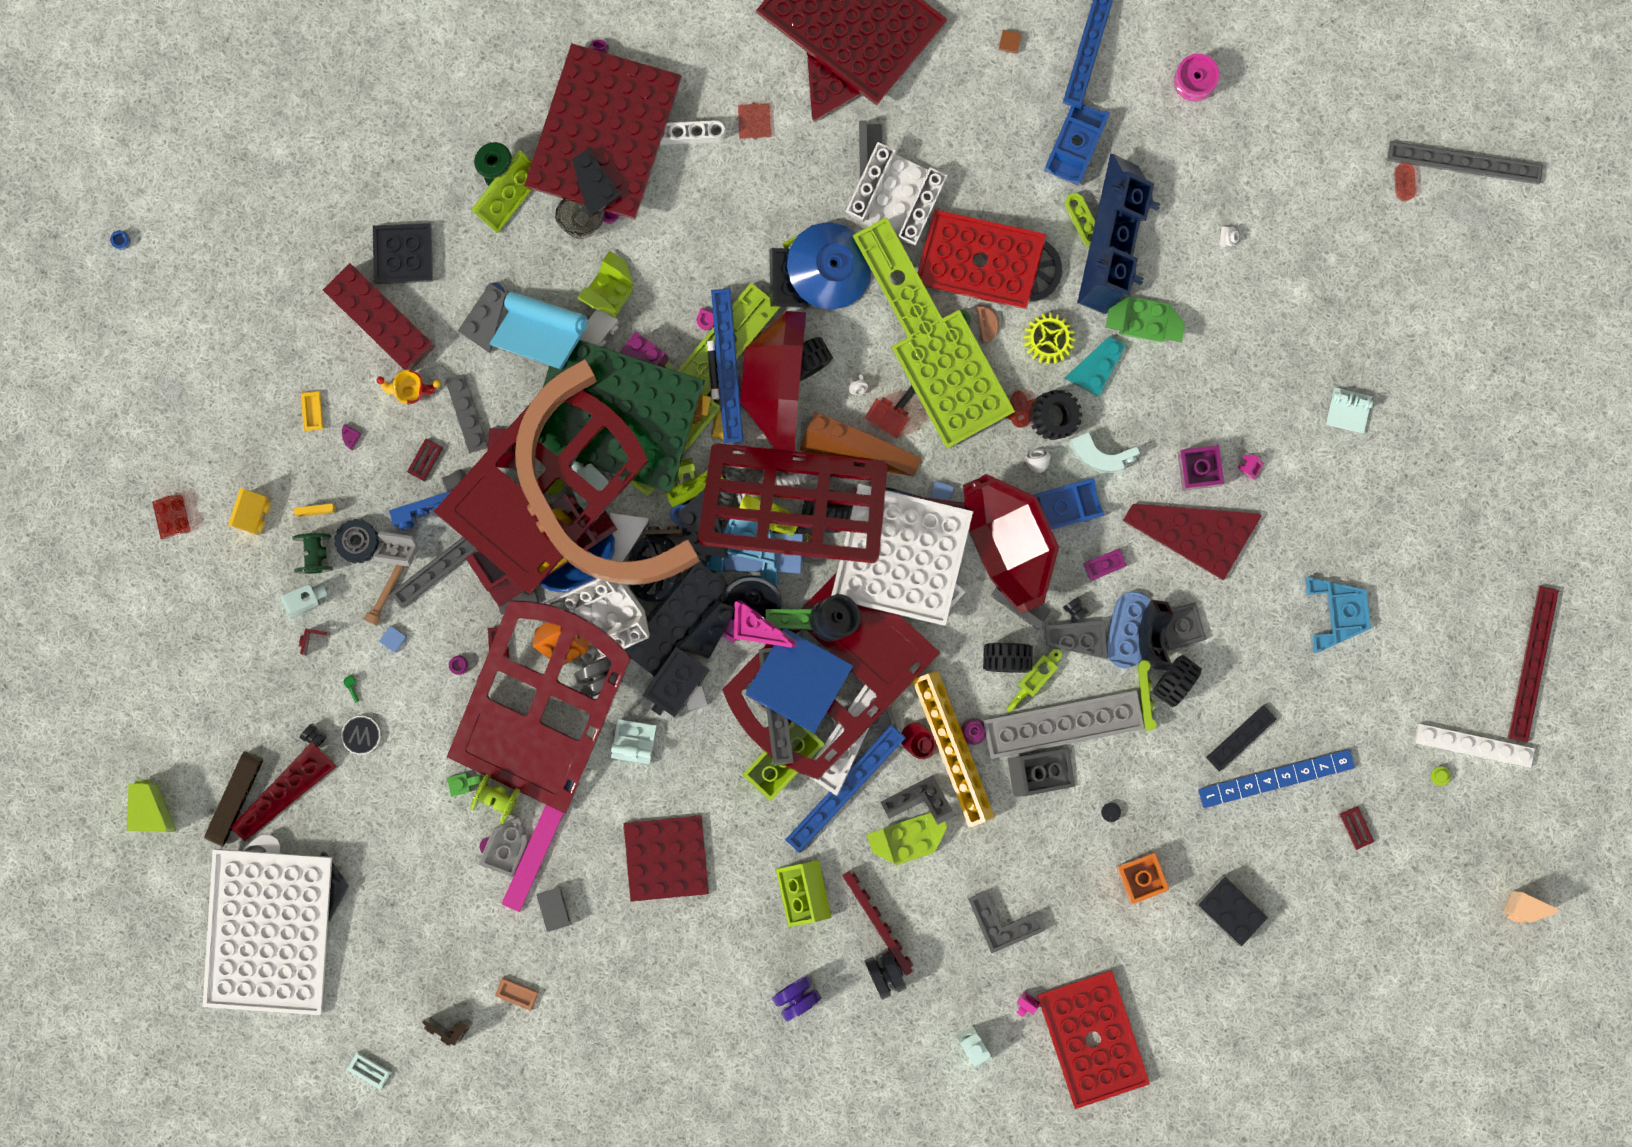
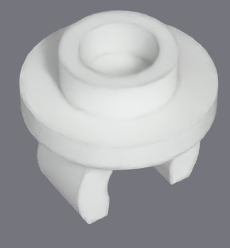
(858, 387)

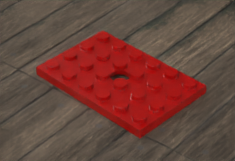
(1011, 263)
(1093, 1071)

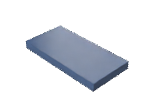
(785, 563)

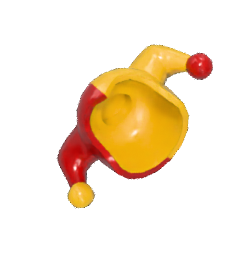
(408, 387)

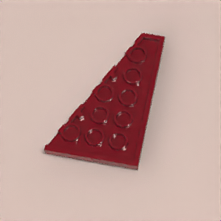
(826, 89)
(1199, 535)

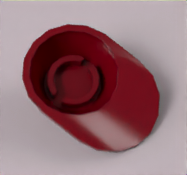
(919, 741)

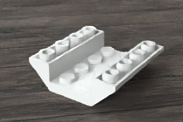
(896, 191)
(610, 608)

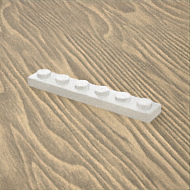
(1474, 745)

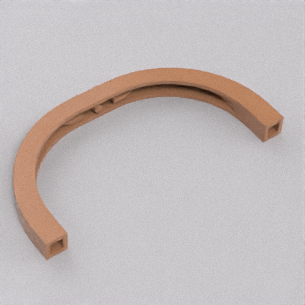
(541, 408)

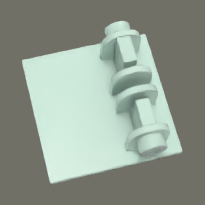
(1349, 410)

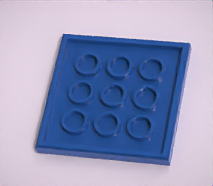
(799, 681)

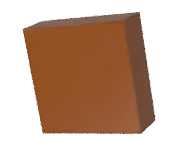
(1010, 41)

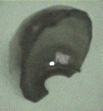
(575, 220)

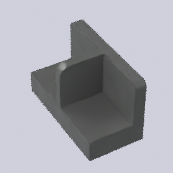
(553, 909)

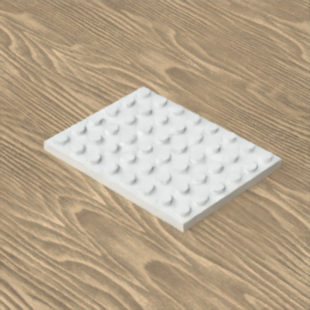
(267, 931)

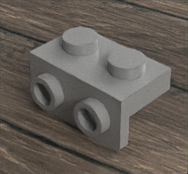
(396, 549)

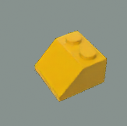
(249, 512)

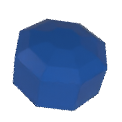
(120, 240)

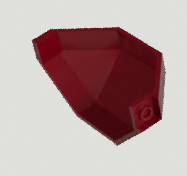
(773, 379)
(1012, 540)

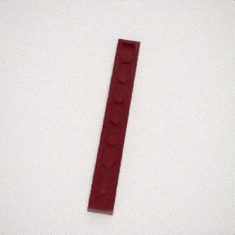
(1533, 664)

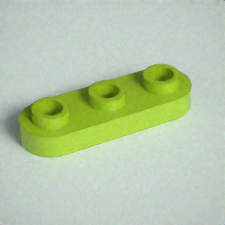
(1078, 212)

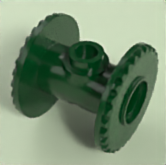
(492, 161)
(315, 551)

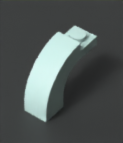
(1094, 459)

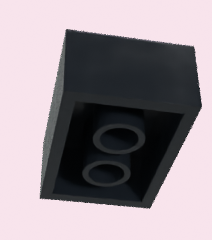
(1231, 910)

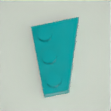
(1097, 366)

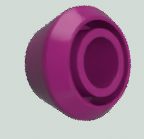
(968, 727)

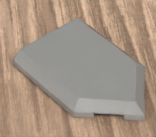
(505, 847)

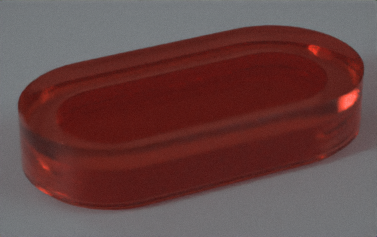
(1405, 182)

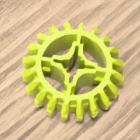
(1053, 346)

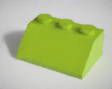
(803, 893)

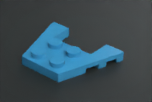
(747, 528)
(1347, 612)

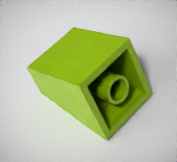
(147, 808)

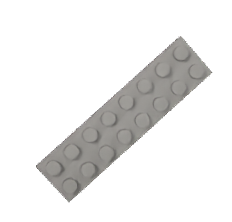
(1063, 724)

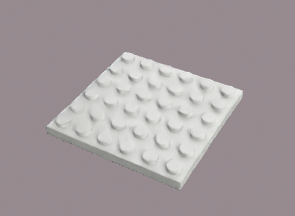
(916, 560)

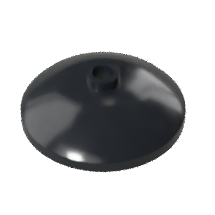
(766, 595)

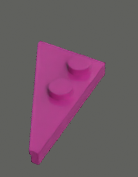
(754, 627)

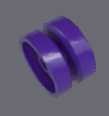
(797, 999)

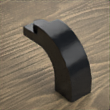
(1152, 633)

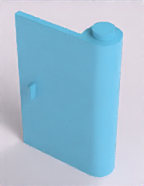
(539, 330)

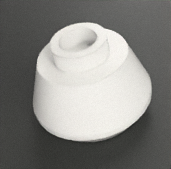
(1037, 460)

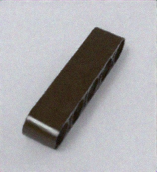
(233, 798)

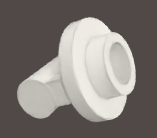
(1228, 237)

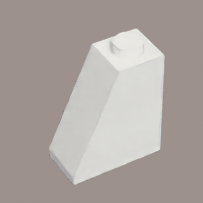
(628, 534)

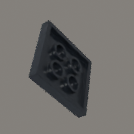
(402, 253)

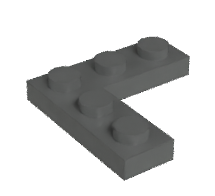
(926, 791)
(1002, 937)

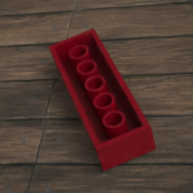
(379, 318)

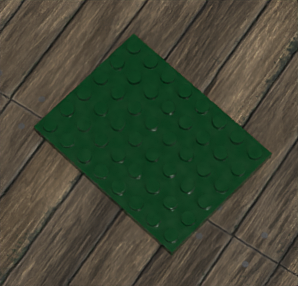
(650, 400)

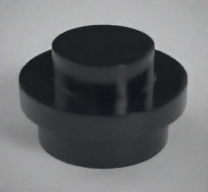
(1111, 812)

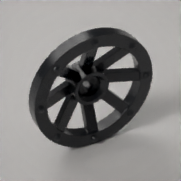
(1056, 261)
(660, 594)

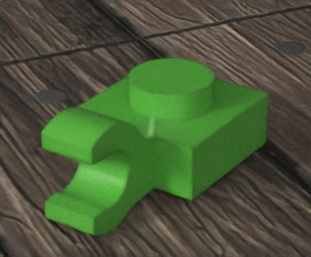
(461, 783)

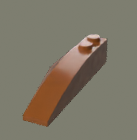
(838, 439)

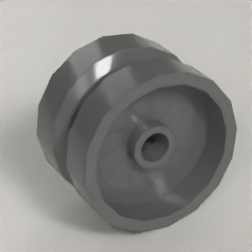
(596, 674)

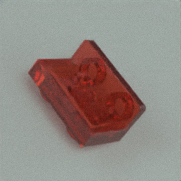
(171, 516)

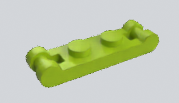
(1145, 687)

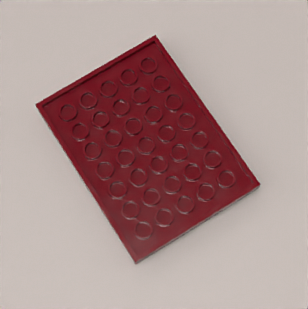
(858, 39)
(612, 111)

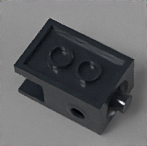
(675, 683)

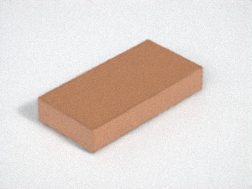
(516, 994)

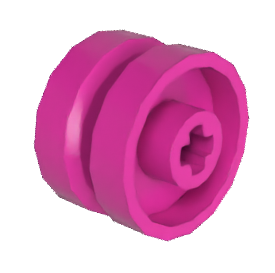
(1196, 89)

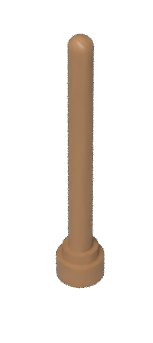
(374, 615)

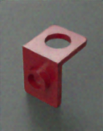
(304, 639)

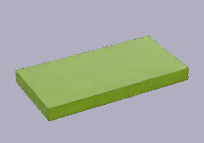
(504, 194)

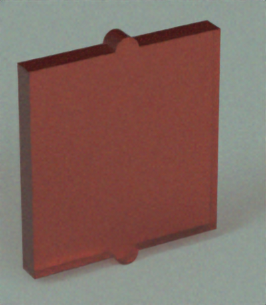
(754, 121)

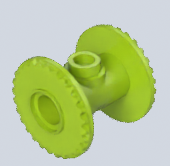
(495, 797)

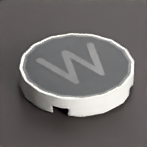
(361, 735)

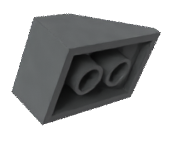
(1041, 772)

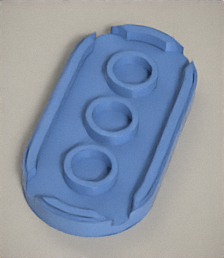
(1124, 630)

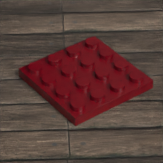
(666, 858)

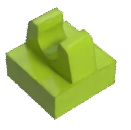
(686, 466)

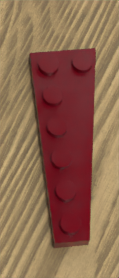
(290, 785)

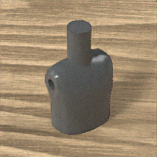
(451, 481)

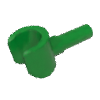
(349, 681)

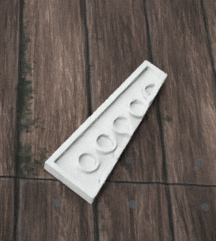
(836, 775)

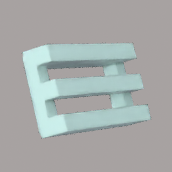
(383, 1078)

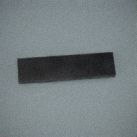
(1241, 738)

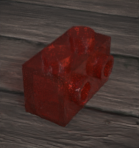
(888, 417)

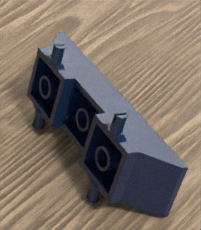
(1110, 258)

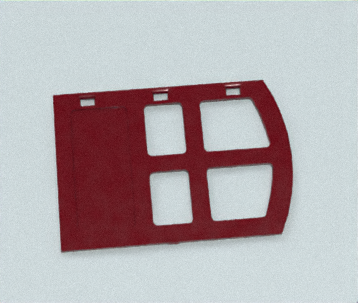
(493, 509)
(881, 658)
(519, 746)

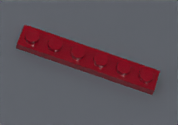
(883, 929)

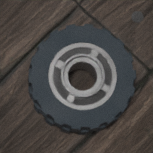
(351, 530)

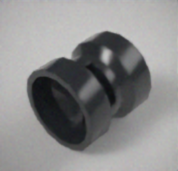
(1075, 609)
(312, 734)

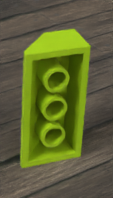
(773, 779)

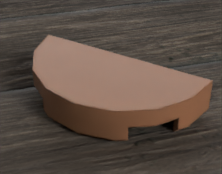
(988, 323)

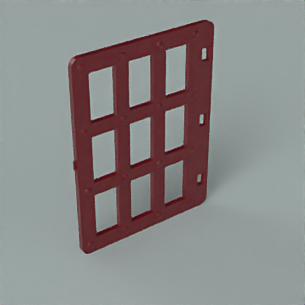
(814, 464)

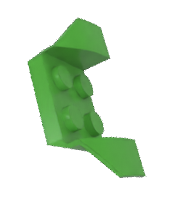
(1146, 320)

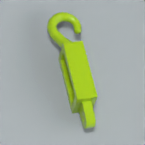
(1034, 679)

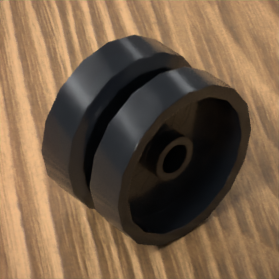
(835, 618)
(885, 974)

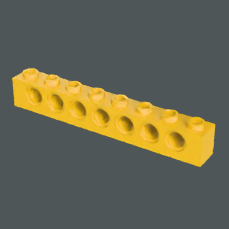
(953, 748)

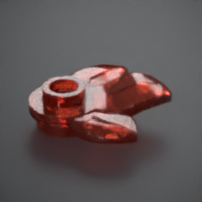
(1021, 406)

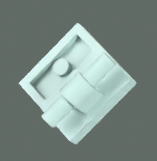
(633, 741)

